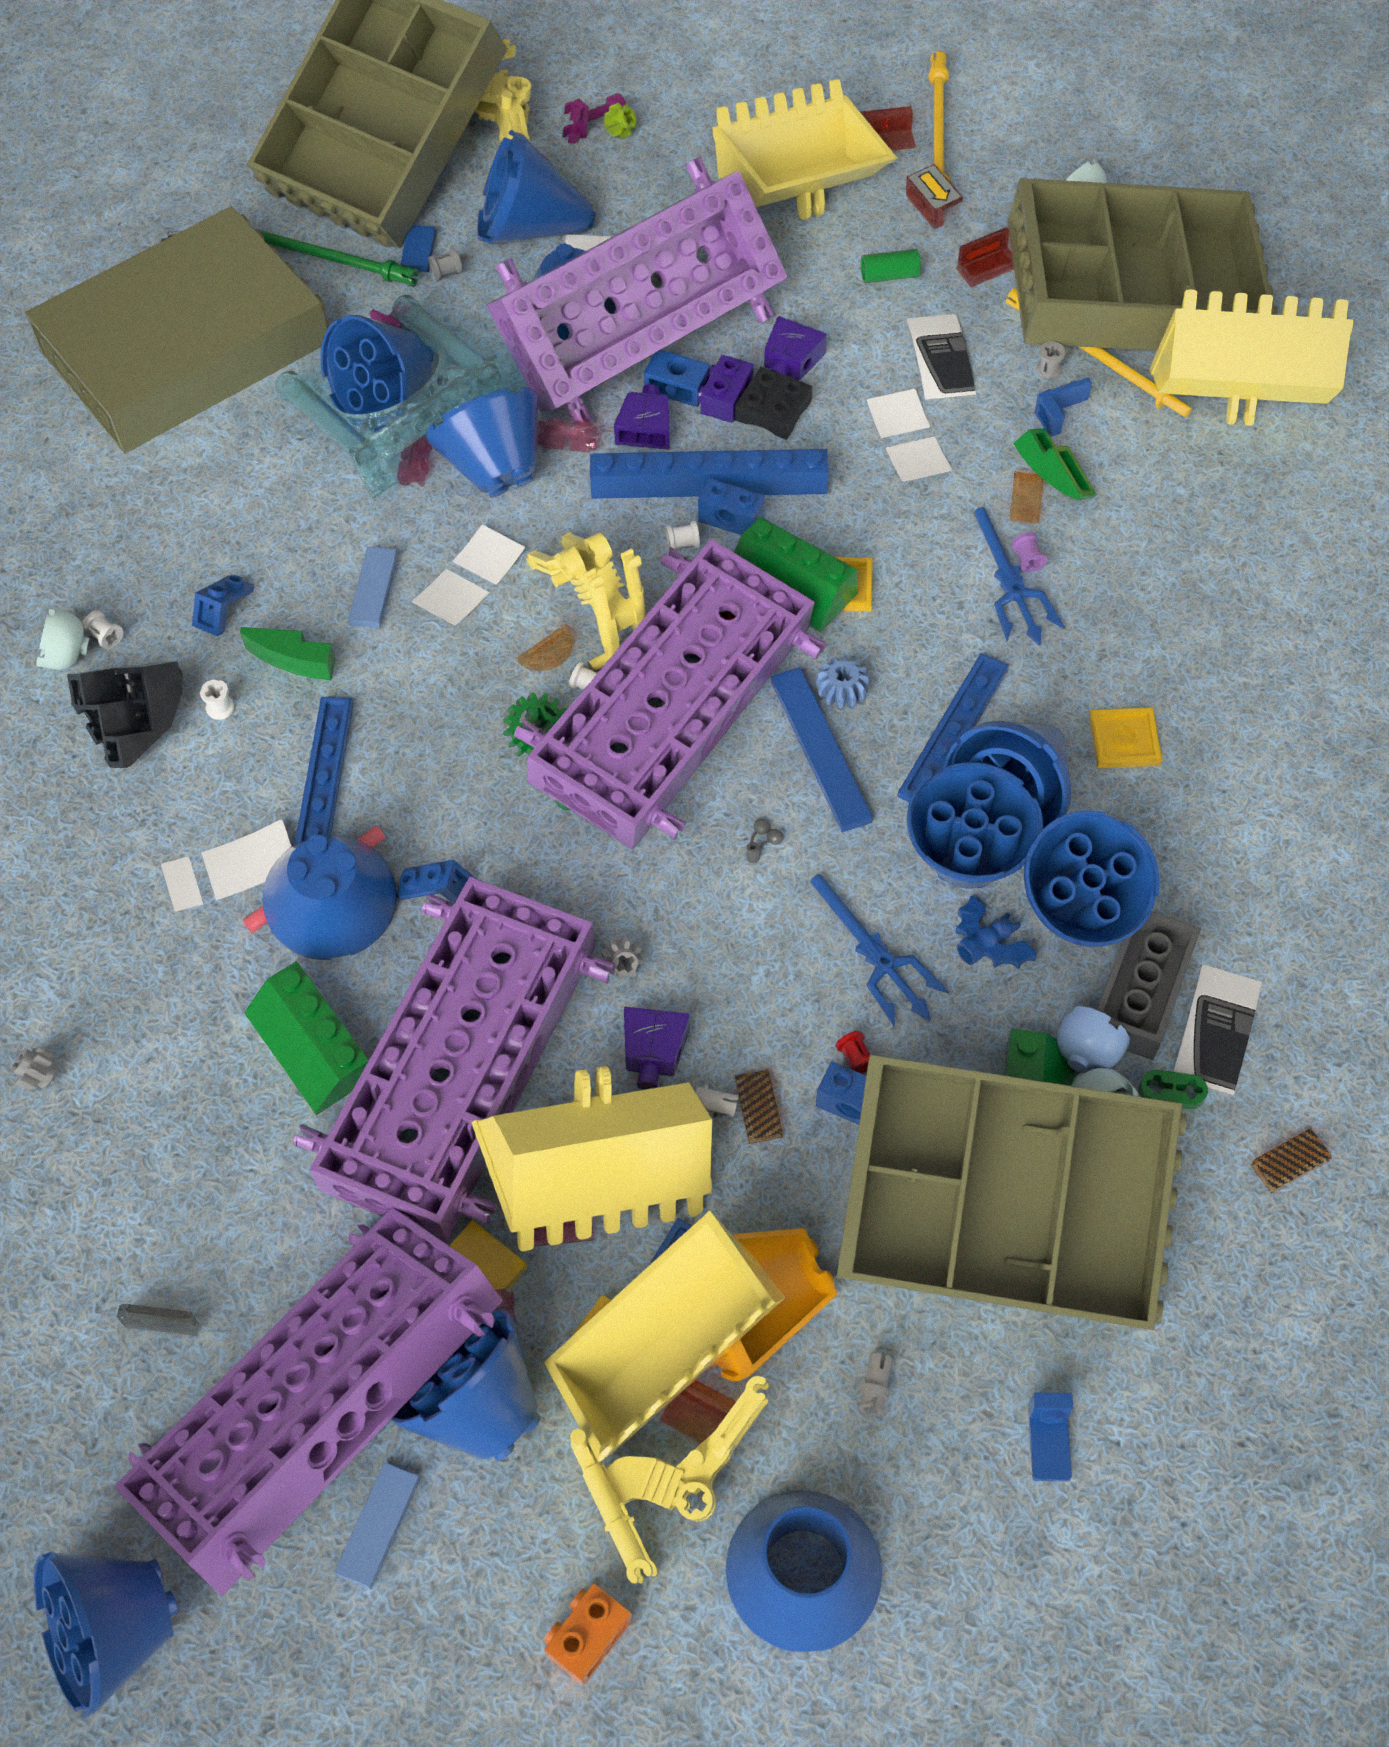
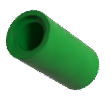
(890, 265)

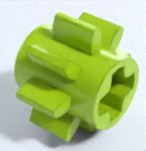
(620, 120)

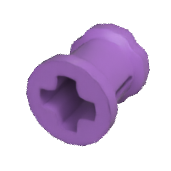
(1029, 552)

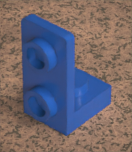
(1052, 401)
(213, 601)
(435, 878)
(1050, 1436)

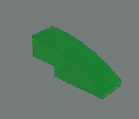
(1054, 464)
(290, 651)

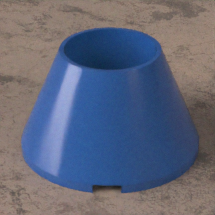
(793, 1618)

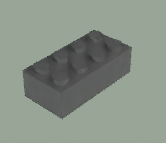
(1148, 981)

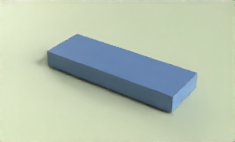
(373, 587)
(377, 1526)

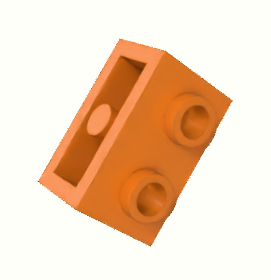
(587, 1633)

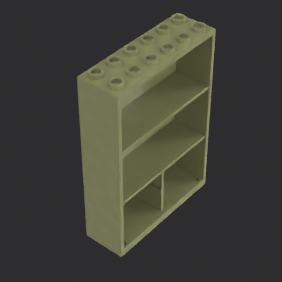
(377, 112)
(1115, 258)
(179, 327)
(1012, 1192)

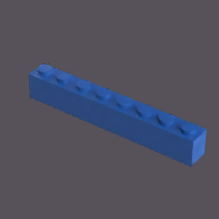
(688, 472)

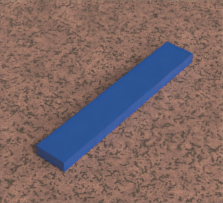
(959, 717)
(821, 750)
(325, 768)

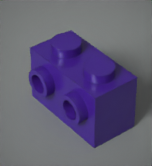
(724, 387)

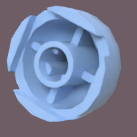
(1090, 1041)

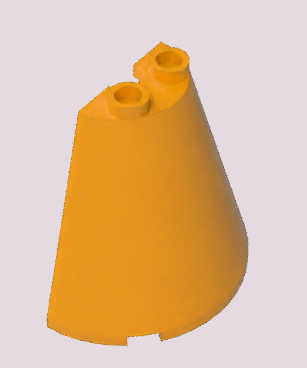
(791, 1264)

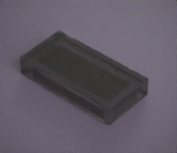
(158, 1319)

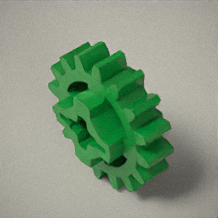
(538, 711)

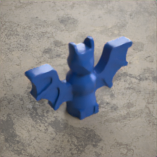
(985, 940)

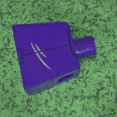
(793, 348)
(644, 420)
(654, 1043)

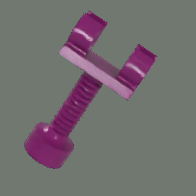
(582, 115)

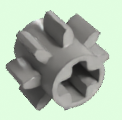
(630, 952)
(34, 1068)

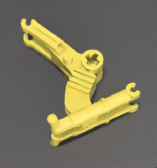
(506, 100)
(589, 568)
(662, 1482)

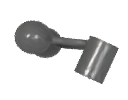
(774, 837)

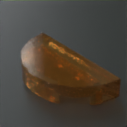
(548, 652)

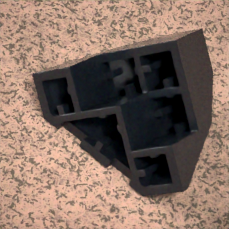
(127, 706)

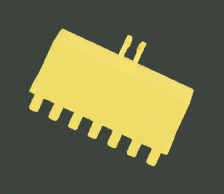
(799, 147)
(1253, 353)
(598, 1158)
(661, 1333)

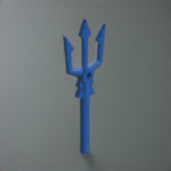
(1013, 584)
(879, 956)

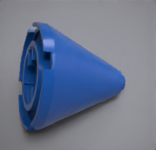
(529, 197)
(1027, 751)

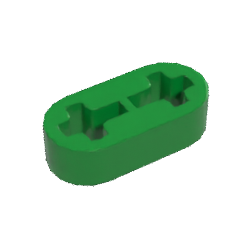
(1174, 1082)

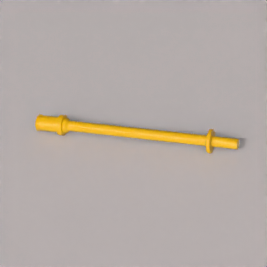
(938, 76)
(1125, 371)

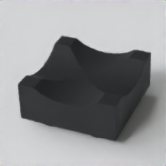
(773, 402)

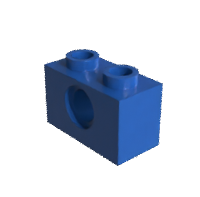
(677, 376)
(729, 506)
(842, 1092)

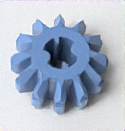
(842, 682)

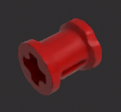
(854, 1051)

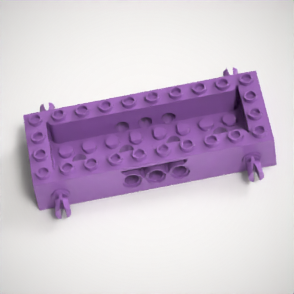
(646, 318)
(701, 699)
(486, 1058)
(308, 1398)

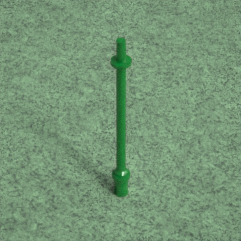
(389, 270)

